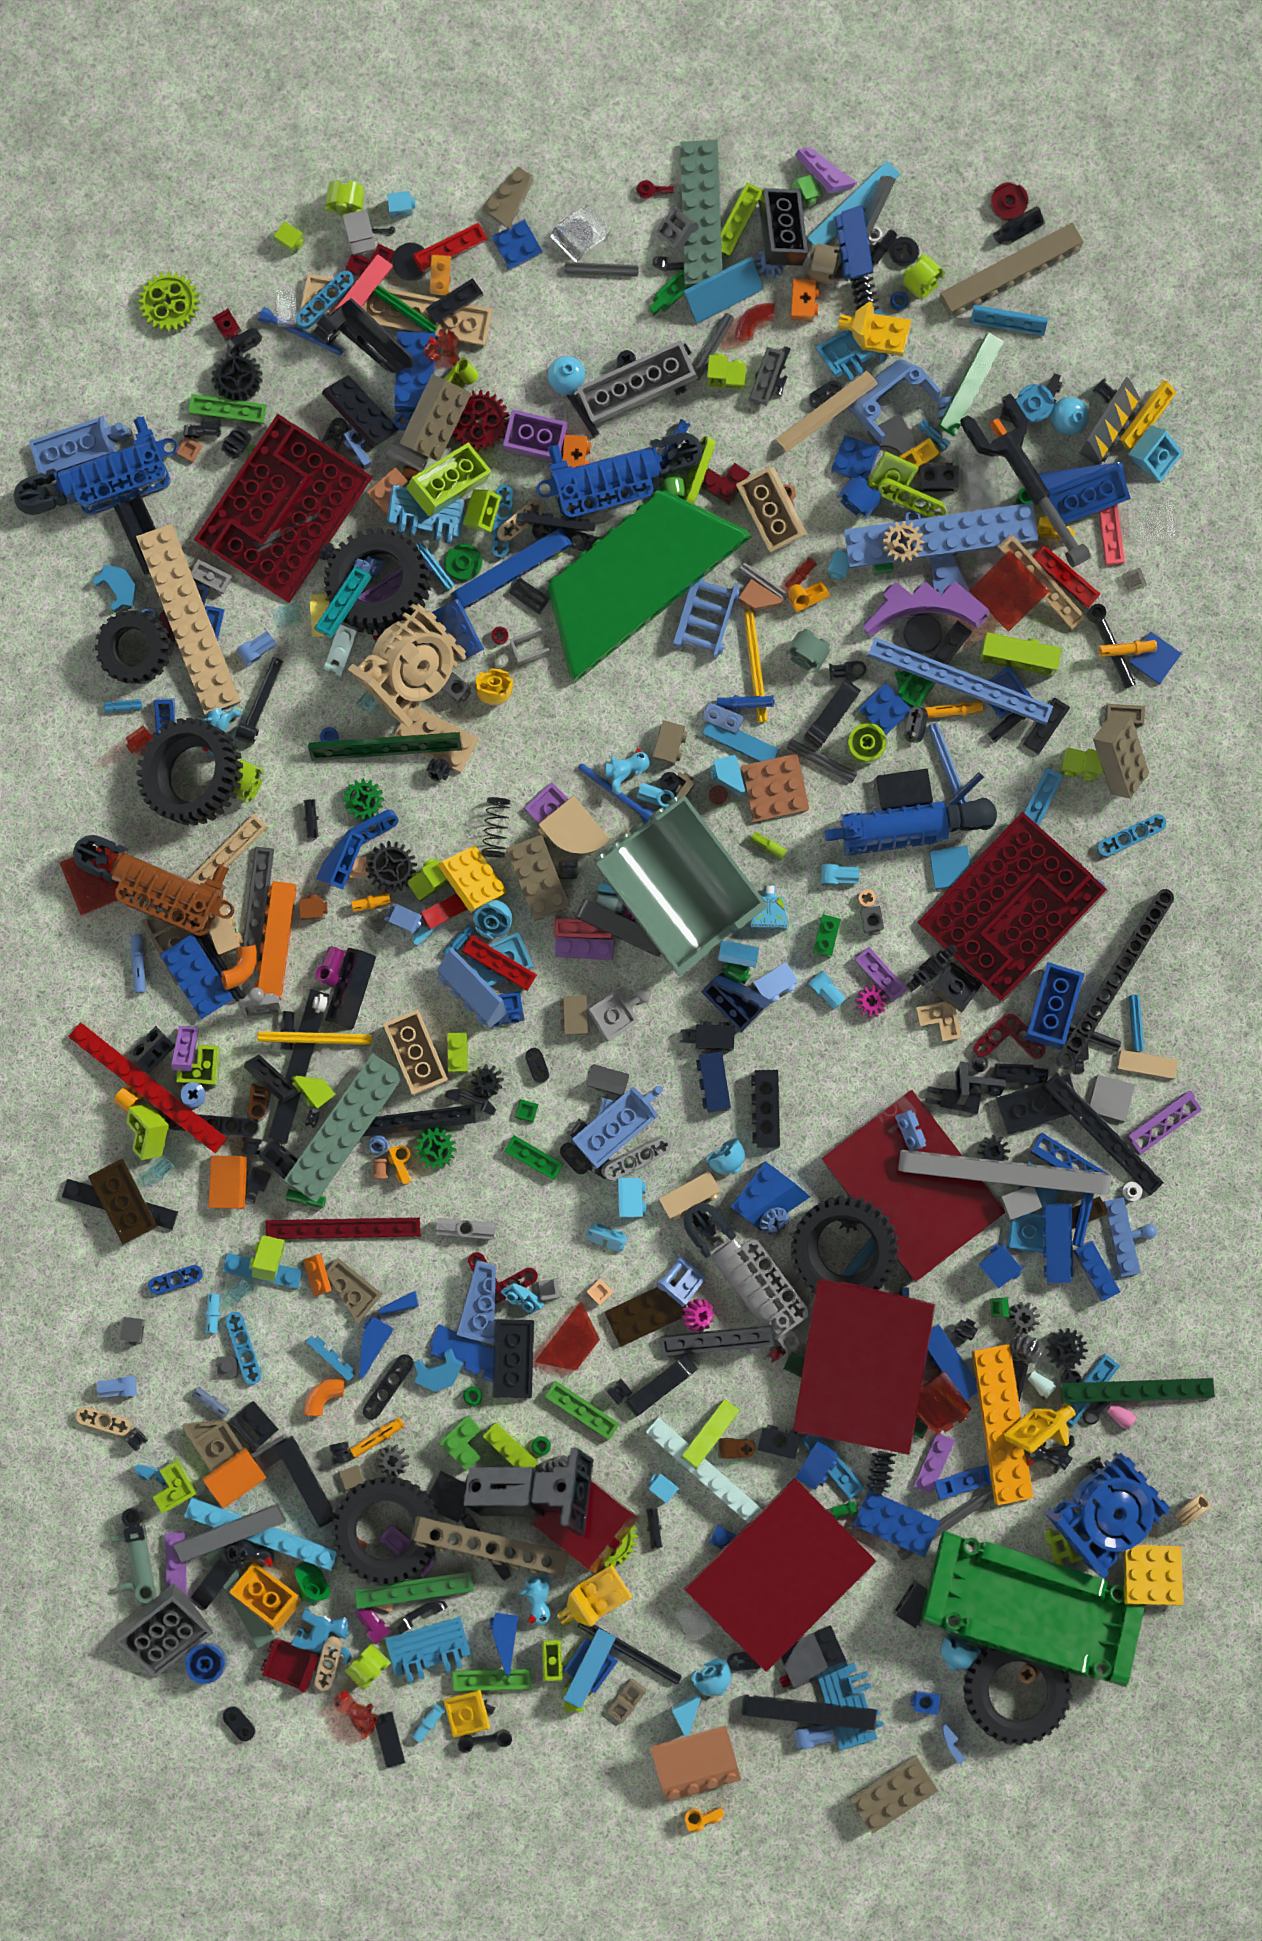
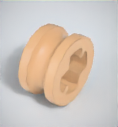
(864, 892)

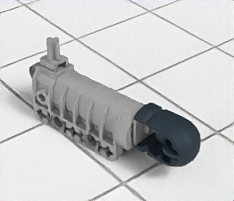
(746, 1274)

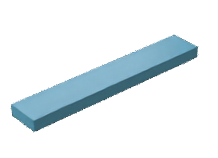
(827, 230)

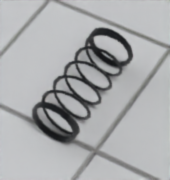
(490, 853)

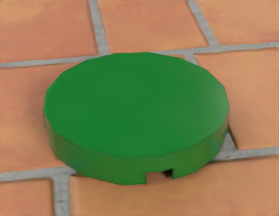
(467, 566)

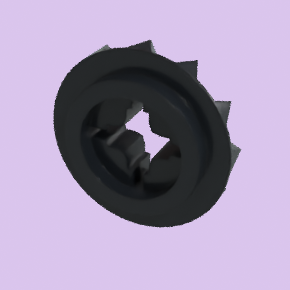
(899, 244)

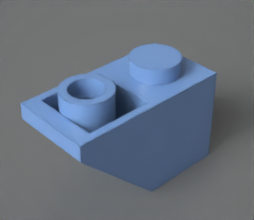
(403, 918)

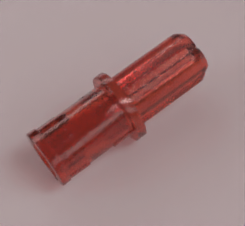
(801, 573)

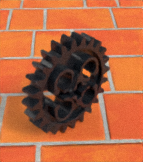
(932, 967)

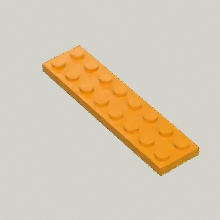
(1000, 1413)

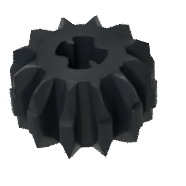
(236, 442)
(485, 1074)
(1000, 1149)

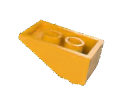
(266, 1596)

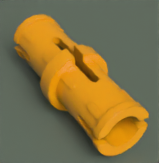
(370, 902)

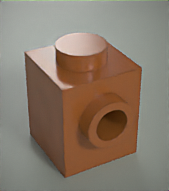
(313, 908)

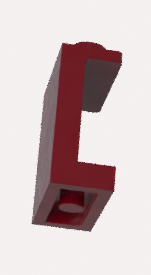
(290, 1664)

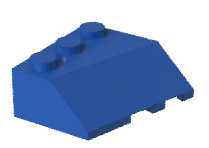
(767, 1191)

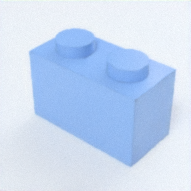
(776, 982)

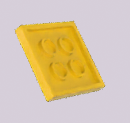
(472, 878)
(1153, 1575)

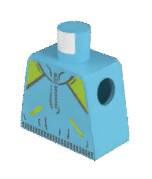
(774, 915)

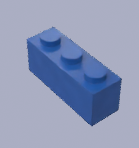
(1096, 1271)

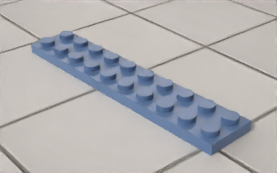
(945, 534)

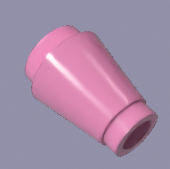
(1122, 1416)

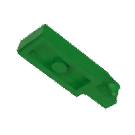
(669, 293)

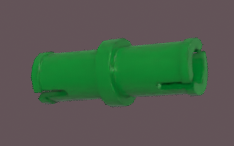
(298, 1197)

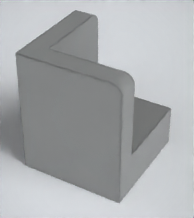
(549, 1289)

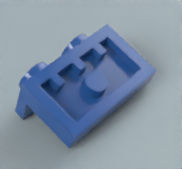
(513, 1008)

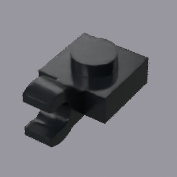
(1084, 1055)
(257, 1181)

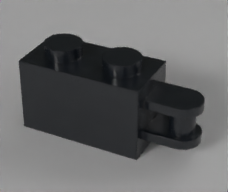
(711, 1036)

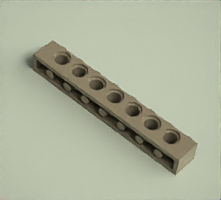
(424, 1526)

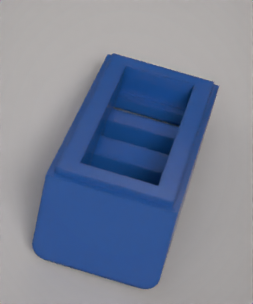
(164, 701)
(405, 1302)

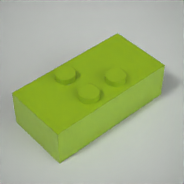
(448, 479)
(1020, 654)

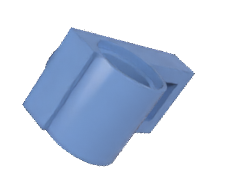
(360, 458)

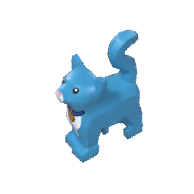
(320, 1633)

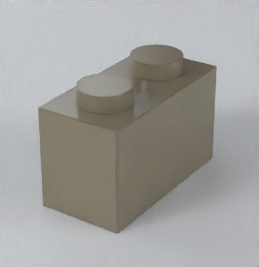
(669, 742)
(574, 1015)

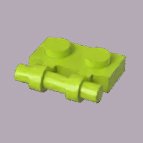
(1056, 1554)

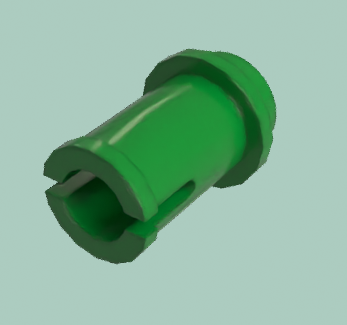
(844, 1510)

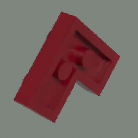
(358, 264)
(725, 487)

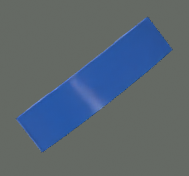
(963, 1482)

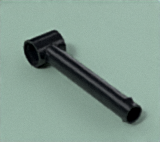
(1109, 639)
(248, 730)

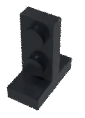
(975, 1084)

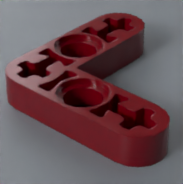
(1006, 1031)
(503, 1284)

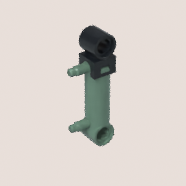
(135, 1537)

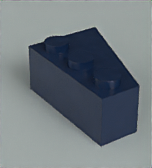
(735, 1001)

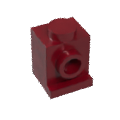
(222, 319)

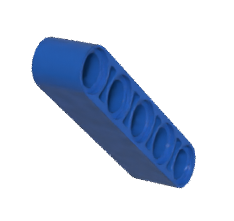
(1056, 478)

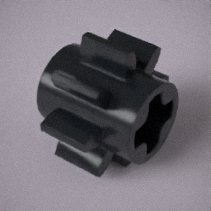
(438, 769)
(844, 1224)
(966, 1330)

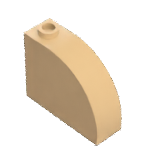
(573, 828)

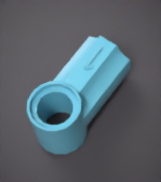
(653, 795)
(843, 875)
(824, 987)

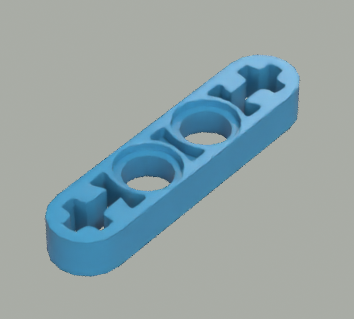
(322, 297)
(499, 521)
(1132, 837)
(246, 1347)

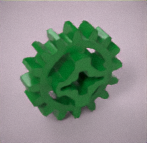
(372, 795)
(427, 1151)

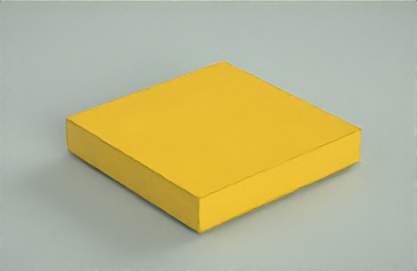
(466, 1713)

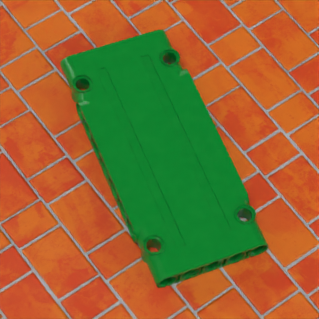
(1032, 1609)

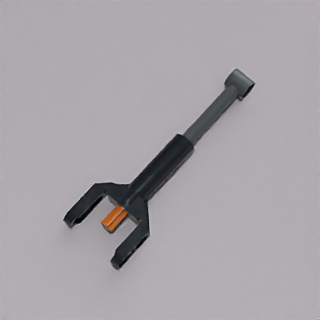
(1010, 447)

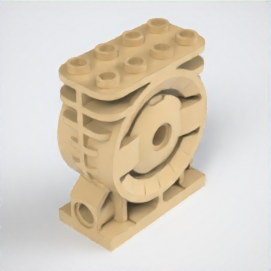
(420, 666)

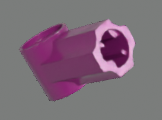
(330, 966)
(373, 1624)

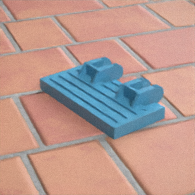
(841, 352)
(406, 507)
(427, 1645)
(839, 1690)

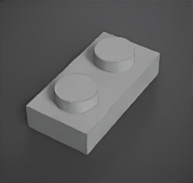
(211, 576)

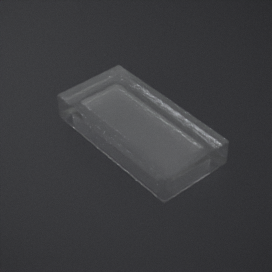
(286, 308)

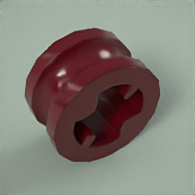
(494, 633)
(776, 1354)

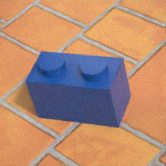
(817, 1465)

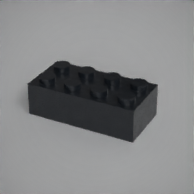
(783, 227)

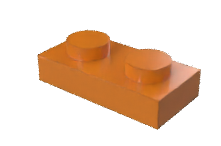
(317, 1275)

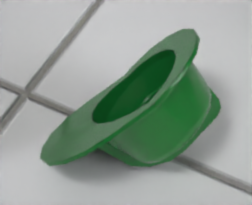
(311, 1583)

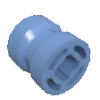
(943, 404)

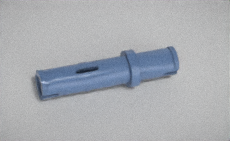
(138, 963)

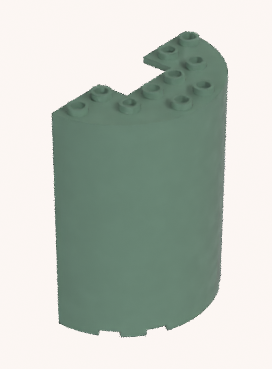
(679, 884)

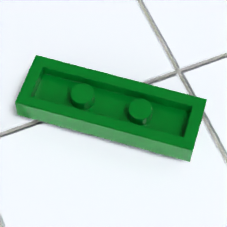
(533, 1157)

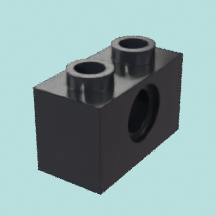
(789, 1448)

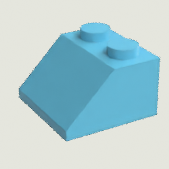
(1155, 452)
(728, 774)
(631, 1197)

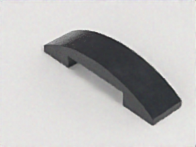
(214, 1581)

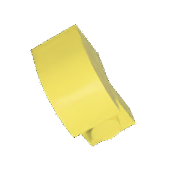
(318, 606)

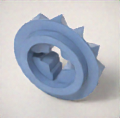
(768, 1219)

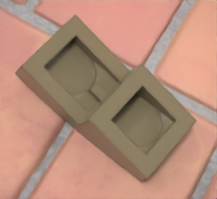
(626, 1701)

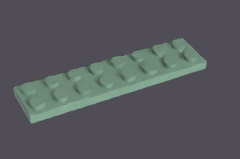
(702, 205)
(344, 1127)

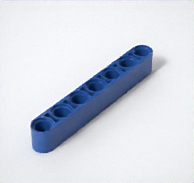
(512, 568)

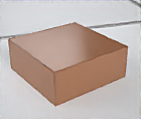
(189, 449)

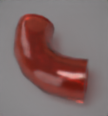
(751, 318)

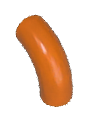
(242, 970)
(321, 1394)

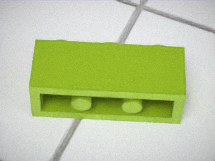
(509, 1447)

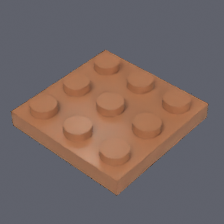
(775, 787)

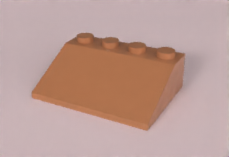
(695, 1763)

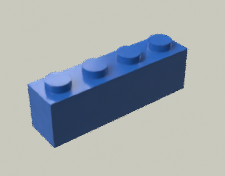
(1058, 1242)
(947, 1359)

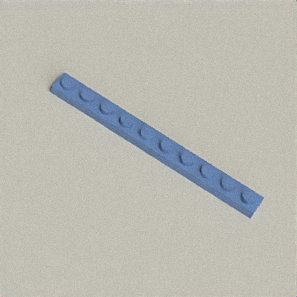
(960, 681)

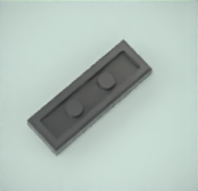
(766, 376)

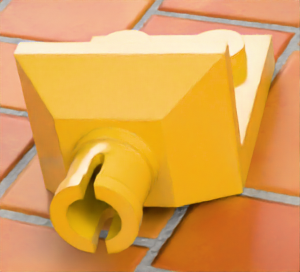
(877, 331)
(1039, 1426)
(595, 1597)

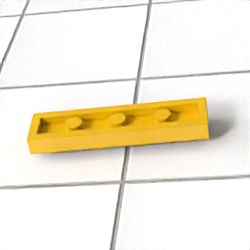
(1148, 414)

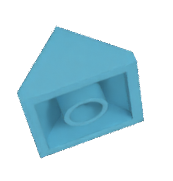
(686, 1712)

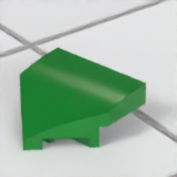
(913, 688)

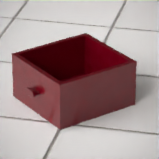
(605, 1528)

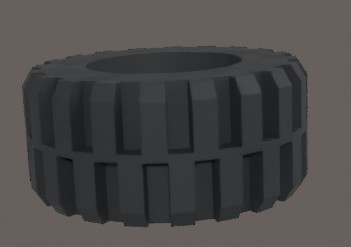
(109, 640)

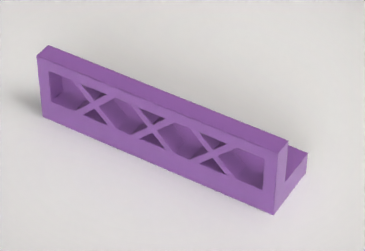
(1148, 1125)

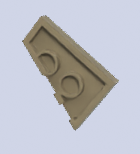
(507, 199)
(354, 1290)

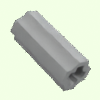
(407, 456)

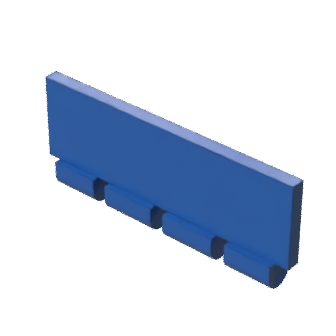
(854, 243)
(465, 1349)

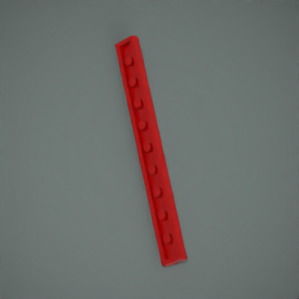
(147, 1088)

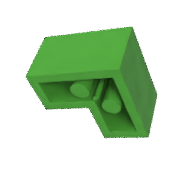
(457, 1442)

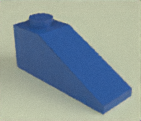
(340, 860)
(373, 1340)
(504, 1634)

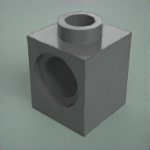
(455, 680)
(872, 912)
(132, 1330)

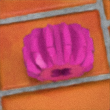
(876, 997)
(698, 1315)

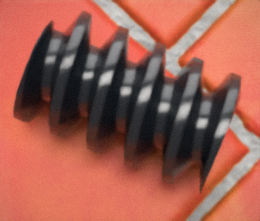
(863, 292)
(881, 1471)

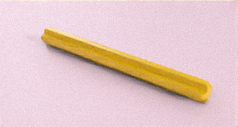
(754, 660)
(323, 1038)

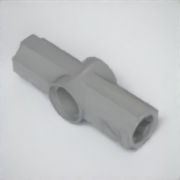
(452, 1227)

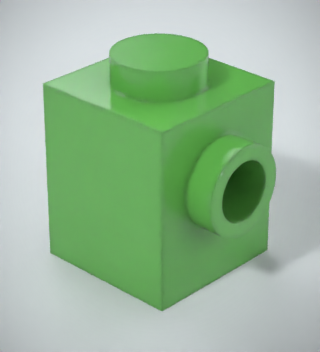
(809, 189)

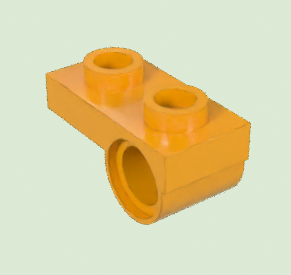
(440, 275)
(803, 598)
(127, 1098)
(402, 1174)
(713, 1816)

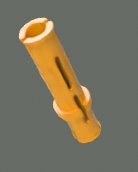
(1127, 648)
(955, 709)
(397, 1425)

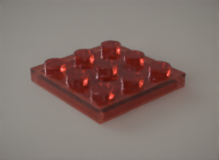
(1009, 590)
(88, 890)

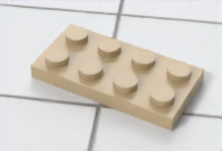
(428, 723)

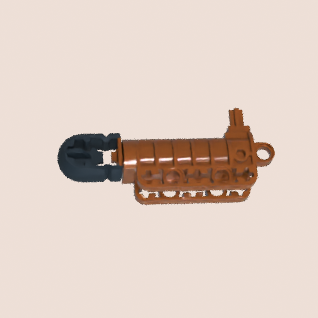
(163, 888)

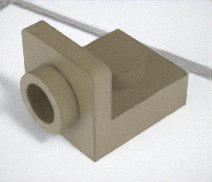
(687, 787)

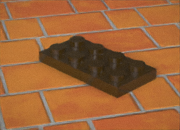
(123, 1201)
(643, 1315)

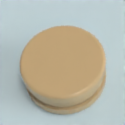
(1192, 1510)

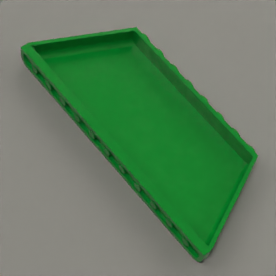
(636, 575)

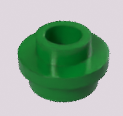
(469, 1401)
(536, 1450)

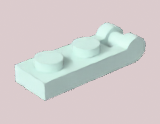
(341, 648)

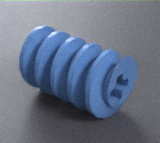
(191, 1087)

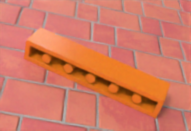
(277, 937)

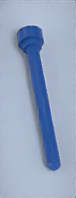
(267, 316)
(644, 813)

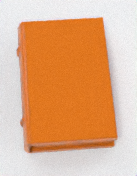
(227, 1182)
(234, 1478)

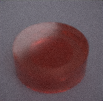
(718, 795)

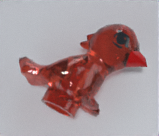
(444, 346)
(360, 1715)

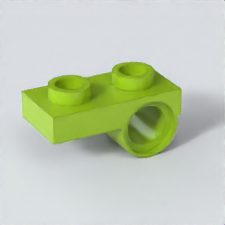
(462, 373)

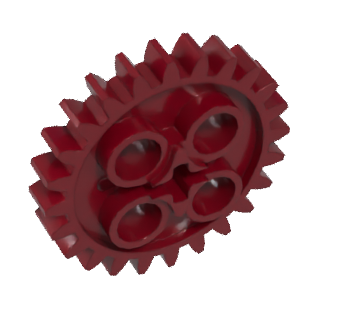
(490, 432)

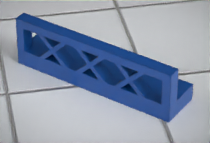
(1055, 1162)

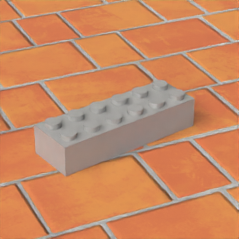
(637, 383)

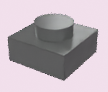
(226, 1366)

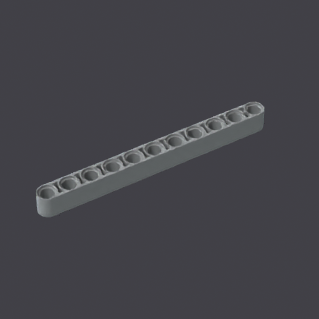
(1004, 1172)

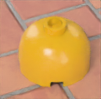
(494, 686)

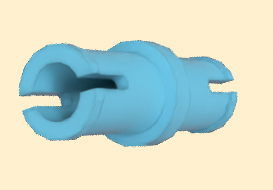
(212, 1313)
(428, 1723)

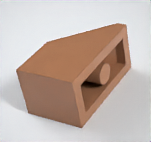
(758, 598)

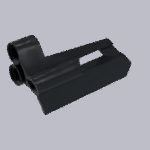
(361, 330)

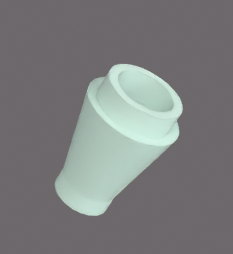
(611, 903)
(1043, 1385)

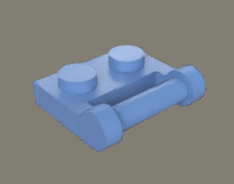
(686, 1285)

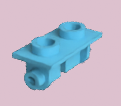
(599, 1233)

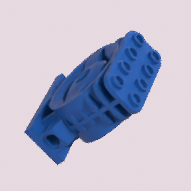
(1128, 1526)

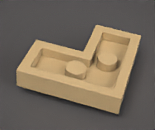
(944, 1015)

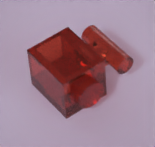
(137, 740)

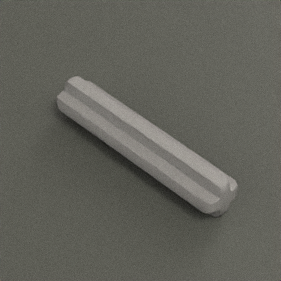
(752, 574)

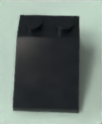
(814, 1657)

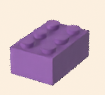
(532, 434)

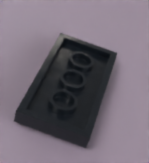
(360, 411)
(1030, 1107)
(513, 1358)

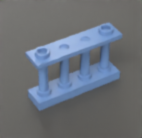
(688, 619)

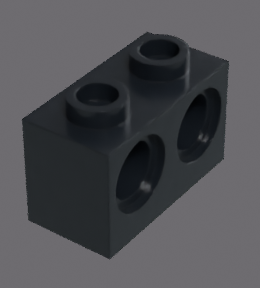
(939, 484)
(152, 1049)
(278, 1158)

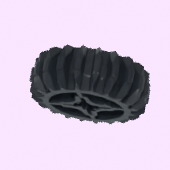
(230, 376)
(387, 858)

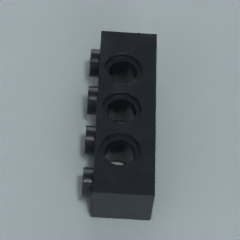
(770, 1139)

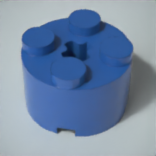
(859, 497)
(195, 1667)

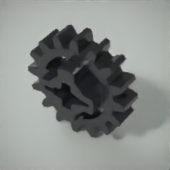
(1070, 1340)

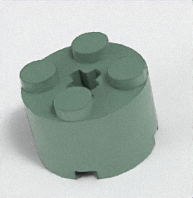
(808, 650)

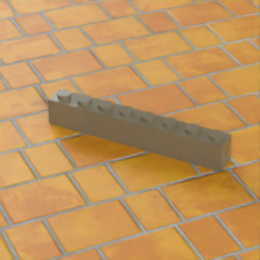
(1011, 269)

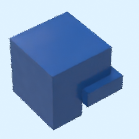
(1000, 1265)

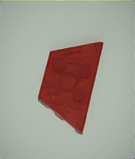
(571, 1342)

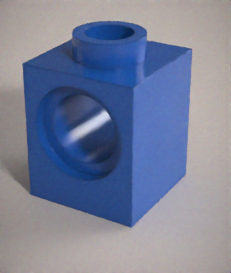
(933, 1706)

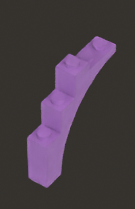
(926, 599)

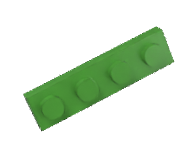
(227, 409)
(582, 1410)
(491, 1679)

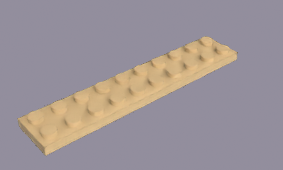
(469, 324)
(188, 618)

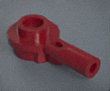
(646, 189)

